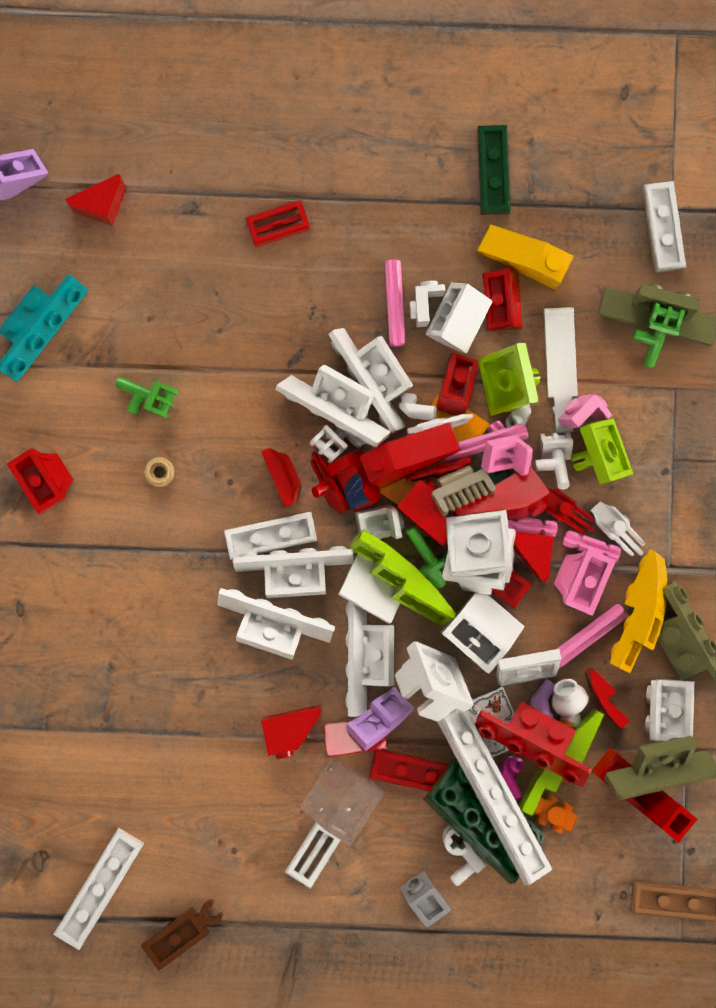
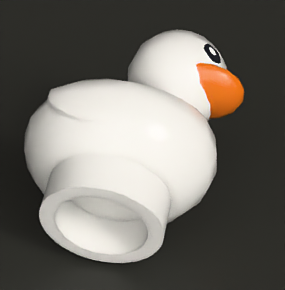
(569, 701)

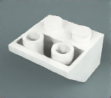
(483, 630)

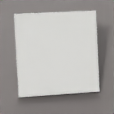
(369, 591)

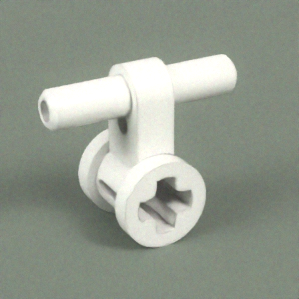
(474, 863)

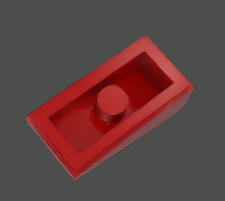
(457, 385)

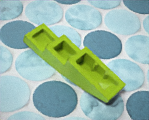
(410, 584)
(577, 750)

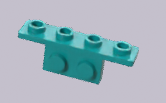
(36, 322)

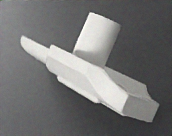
(455, 421)
(615, 525)

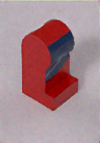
(354, 481)

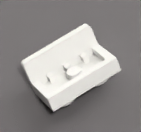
(670, 709)

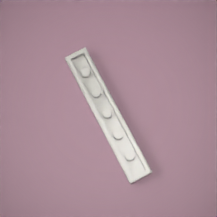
(495, 796)

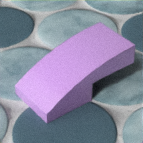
(381, 718)

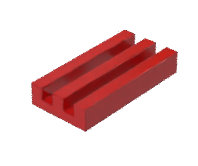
(278, 235)

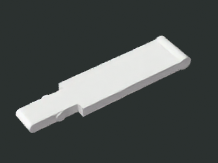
(560, 360)

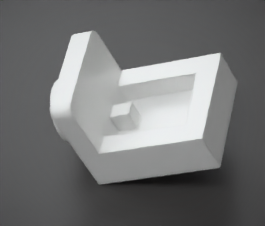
(420, 308)
(381, 521)

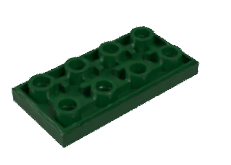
(461, 809)

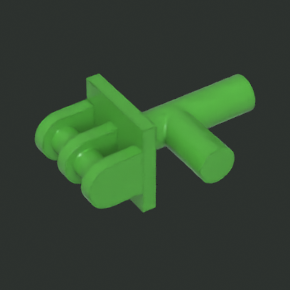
(662, 327)
(157, 398)
(433, 565)

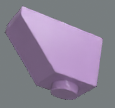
(19, 172)

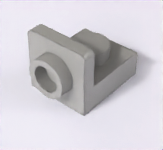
(425, 899)

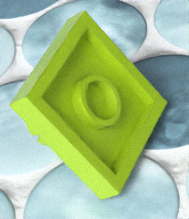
(508, 379)
(603, 452)

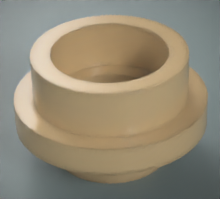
(150, 469)

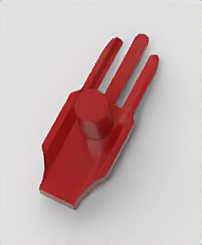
(440, 470)
(327, 485)
(562, 507)

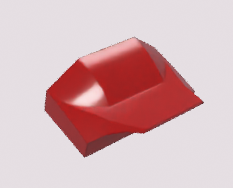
(284, 476)
(41, 478)

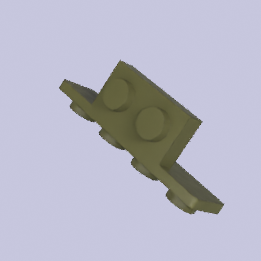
(636, 307)
(684, 637)
(662, 768)

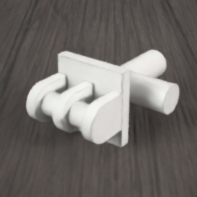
(335, 440)
(554, 452)

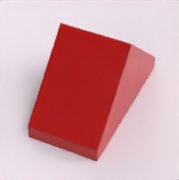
(100, 200)
(535, 552)

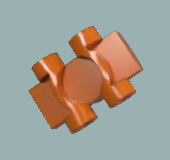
(559, 816)

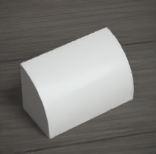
(459, 317)

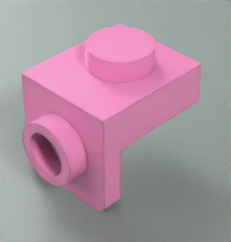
(581, 408)
(507, 454)

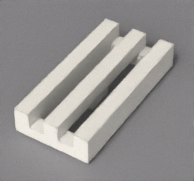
(299, 876)

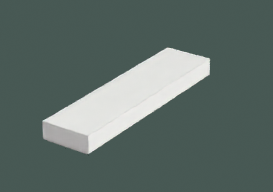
(98, 889)

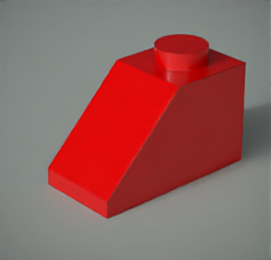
(423, 512)
(288, 730)

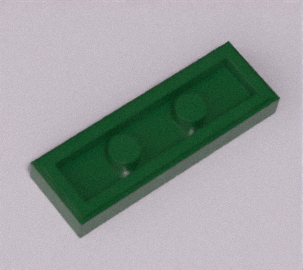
(493, 169)

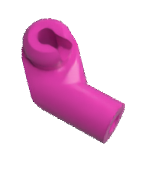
(509, 770)

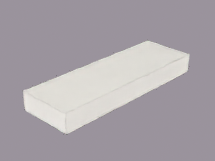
(664, 227)
(271, 535)

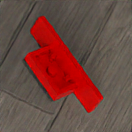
(537, 739)

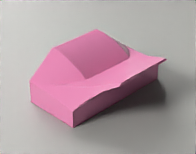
(583, 579)

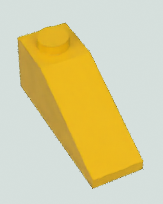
(526, 255)

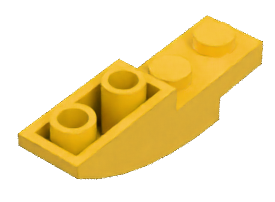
(649, 607)

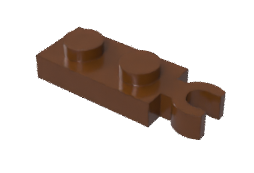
(179, 935)

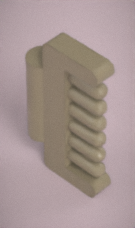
(456, 483)

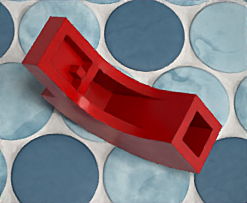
(656, 806)

